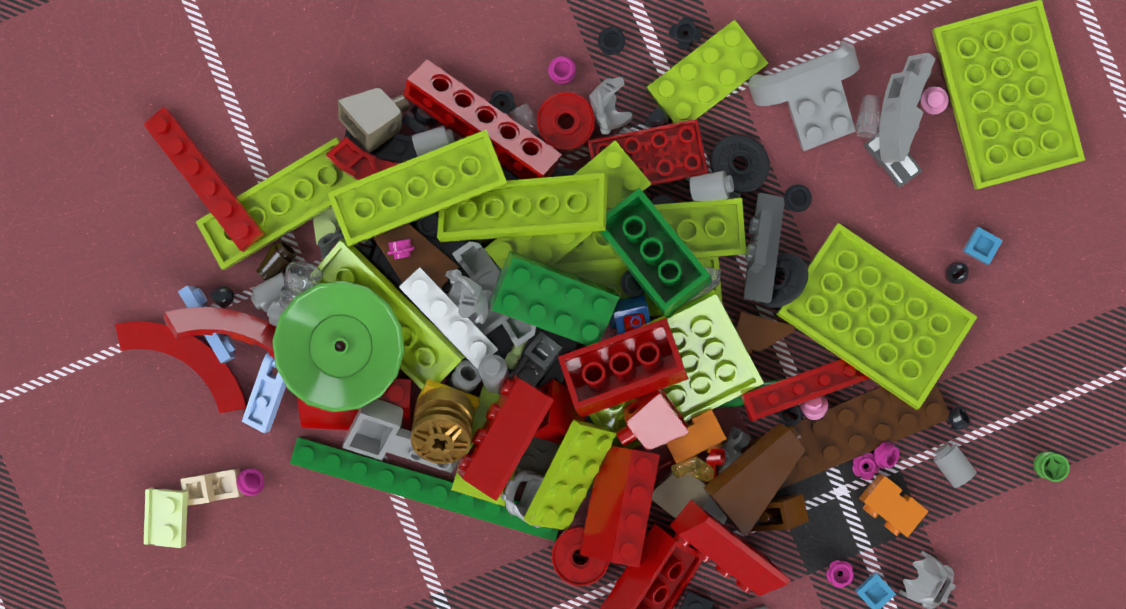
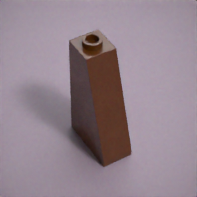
(424, 255)
(755, 477)

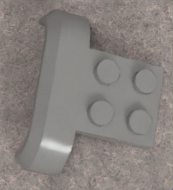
(812, 95)
(485, 273)

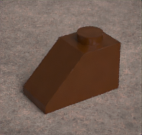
(760, 332)
(782, 513)

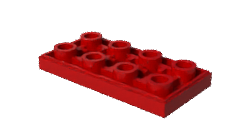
(661, 152)

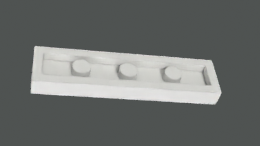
(445, 316)

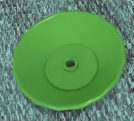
(308, 352)

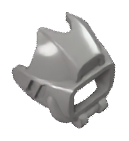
(603, 106)
(468, 297)
(532, 486)
(929, 582)

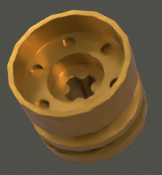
(442, 425)

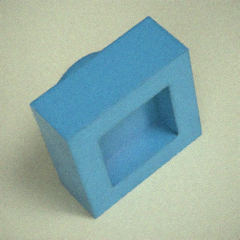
(982, 245)
(875, 592)

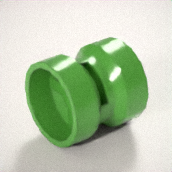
(1057, 467)

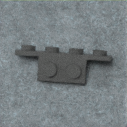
(763, 248)

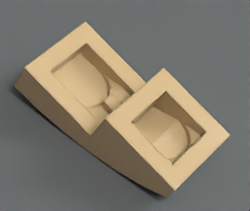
(211, 486)

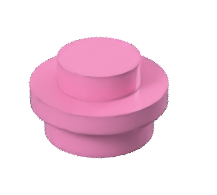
(934, 100)
(815, 408)

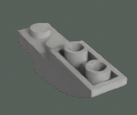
(899, 112)

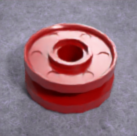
(563, 105)
(567, 567)

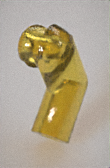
(694, 467)

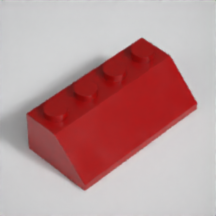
(623, 368)
(398, 393)
(504, 436)
(620, 506)
(727, 550)
(661, 577)

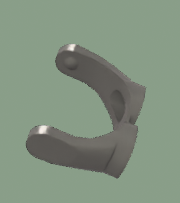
(328, 241)

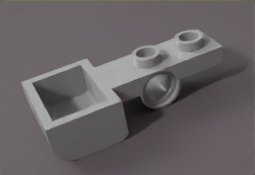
(379, 431)

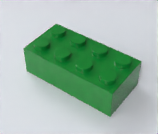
(654, 253)
(553, 299)

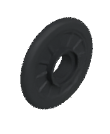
(751, 152)
(794, 283)

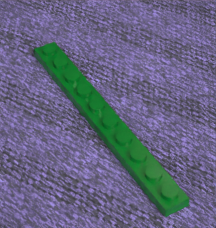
(406, 483)

